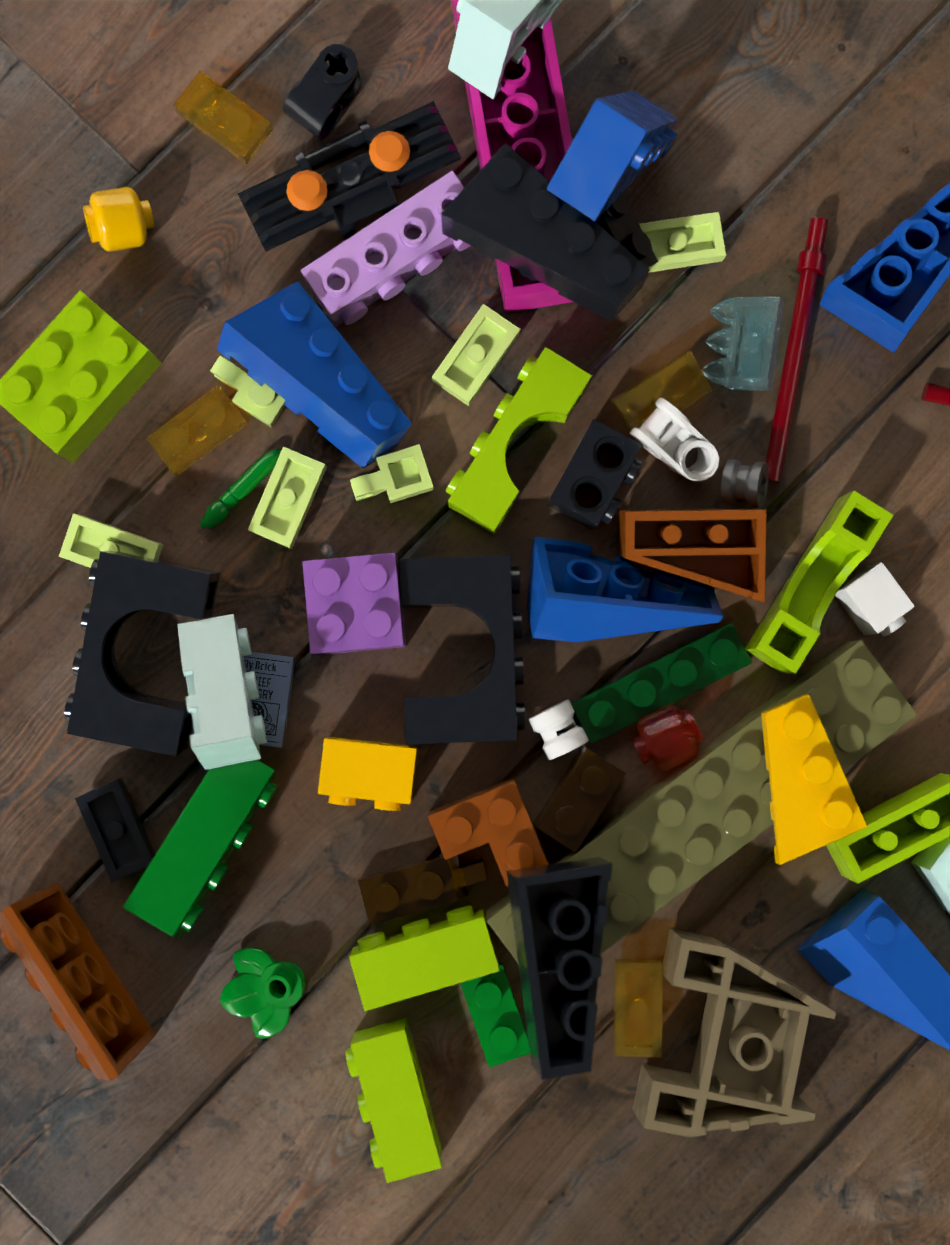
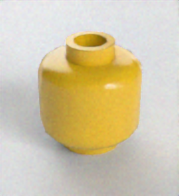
(118, 219)

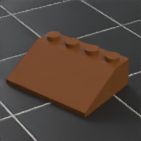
(76, 981)

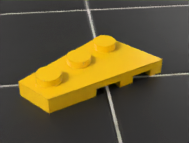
(807, 784)

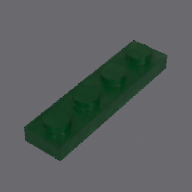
(661, 683)

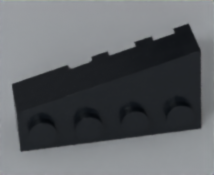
(529, 228)
(558, 944)

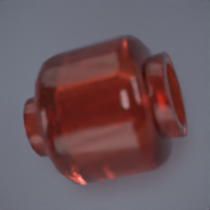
(668, 737)

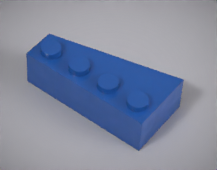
(611, 151)
(897, 278)
(317, 373)

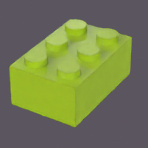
(76, 377)

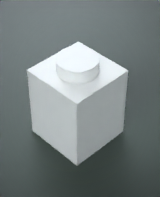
(874, 600)

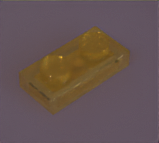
(223, 117)
(677, 382)
(197, 430)
(638, 1007)

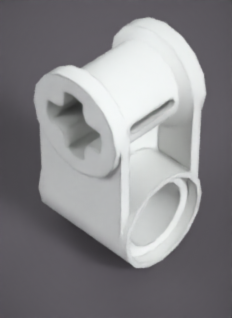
(671, 436)

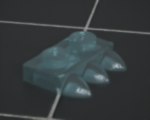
(748, 343)

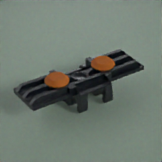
(356, 188)

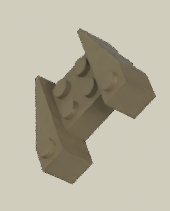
(744, 1047)

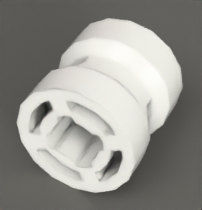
(554, 719)

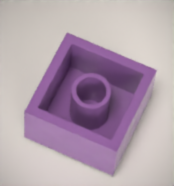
(354, 604)

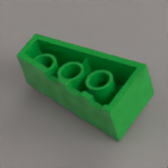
(199, 846)

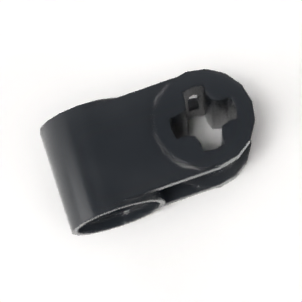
(318, 97)

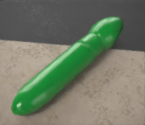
(219, 510)

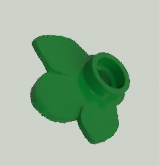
(257, 994)

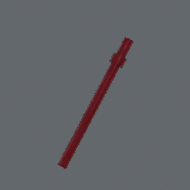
(810, 267)

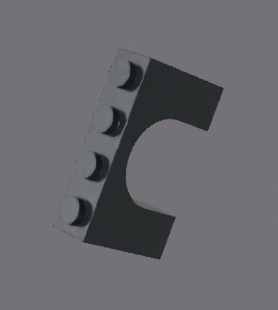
(485, 589)
(103, 702)

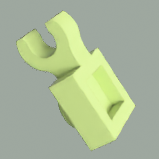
(251, 397)
(400, 475)

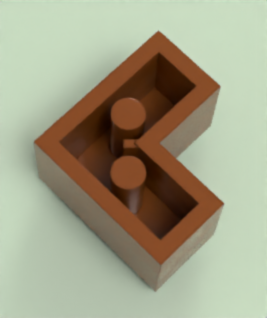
(491, 817)

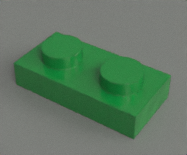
(496, 1017)

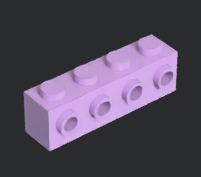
(384, 254)

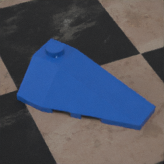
(595, 598)
(883, 965)

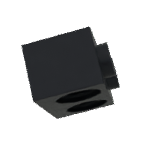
(587, 472)

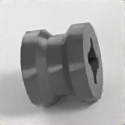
(744, 483)

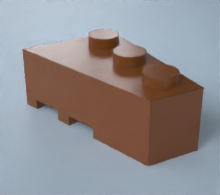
(700, 544)

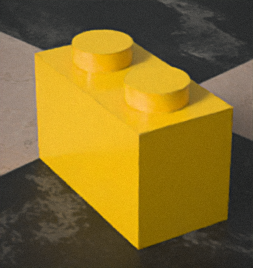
(368, 772)

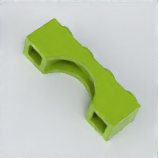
(547, 394)
(832, 555)

